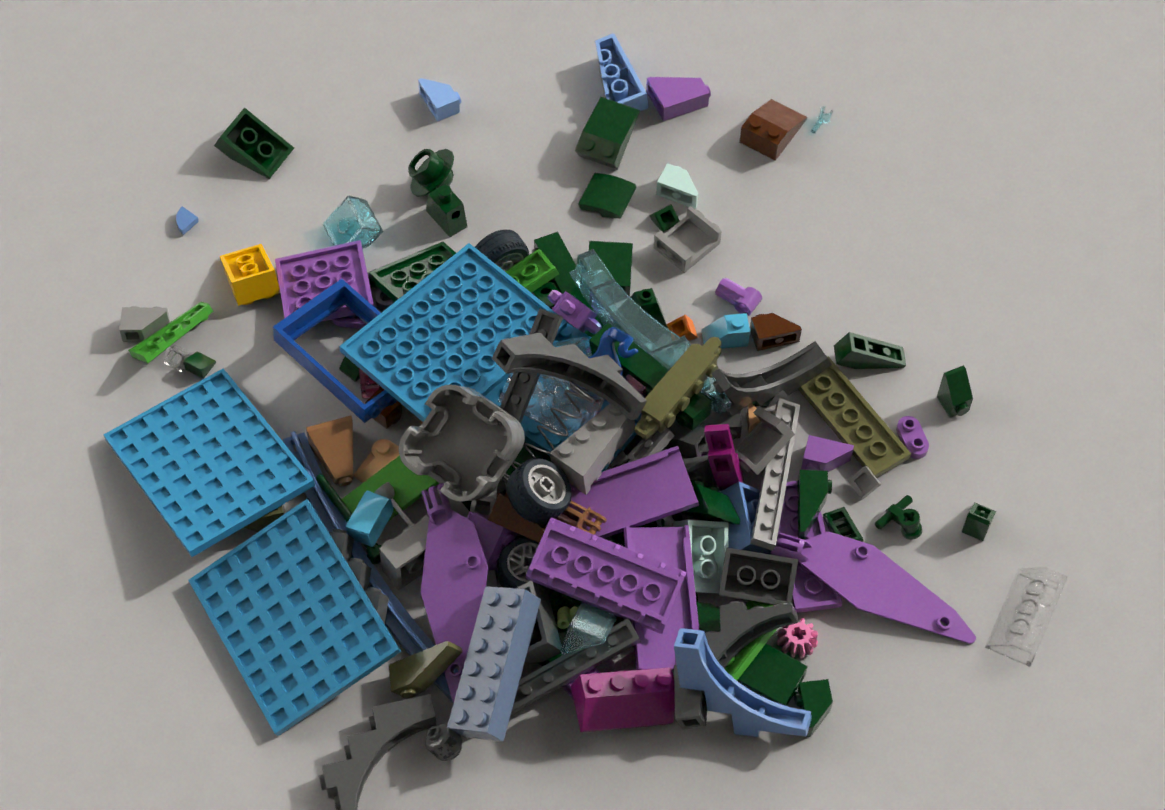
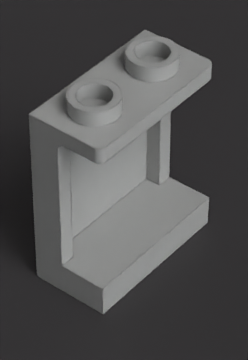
(688, 240)
(763, 442)

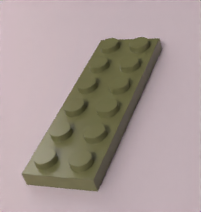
(854, 421)

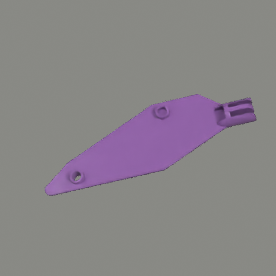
(452, 578)
(873, 582)

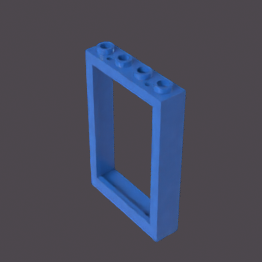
(310, 315)

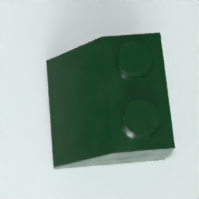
(712, 505)

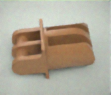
(581, 518)

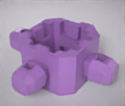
(574, 311)

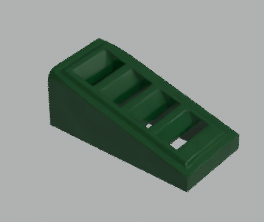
(851, 528)

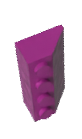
(624, 699)

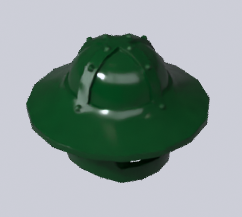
(433, 171)

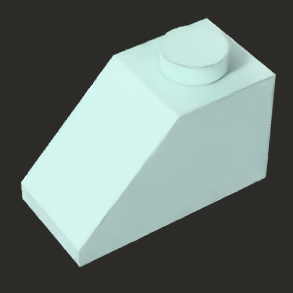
(677, 186)

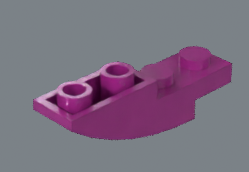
(722, 456)

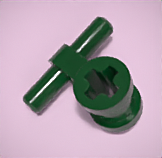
(908, 519)

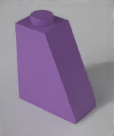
(677, 95)

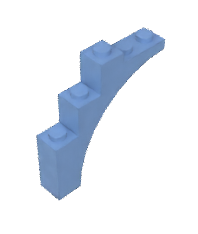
(724, 694)

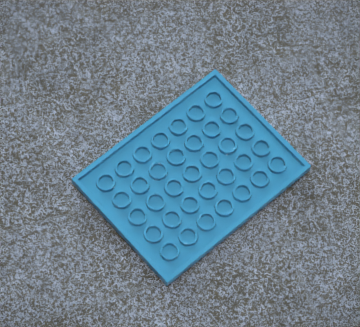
(445, 331)

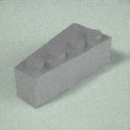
(592, 447)

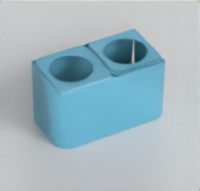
(369, 518)

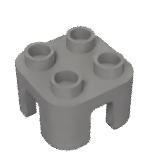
(462, 443)

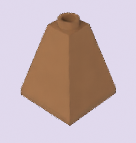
(334, 448)

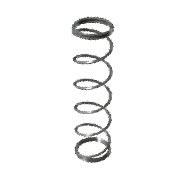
(580, 393)

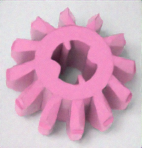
(798, 639)

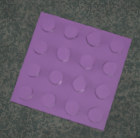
(312, 272)

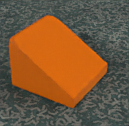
(683, 327)

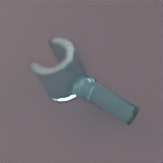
(823, 118)

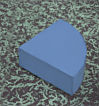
(185, 220)

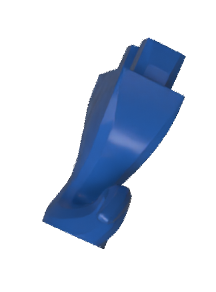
(607, 347)

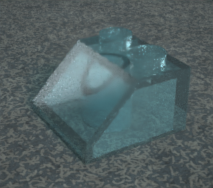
(353, 222)

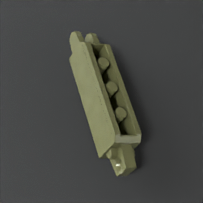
(678, 386)

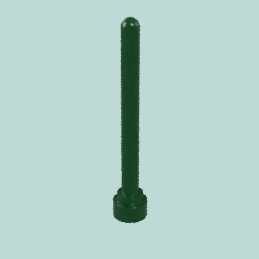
(373, 553)

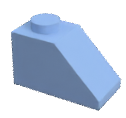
(439, 98)

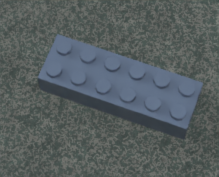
(494, 663)

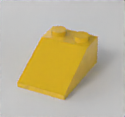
(250, 274)

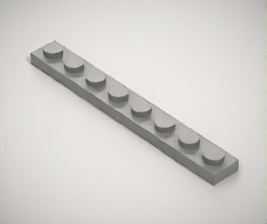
(774, 483)

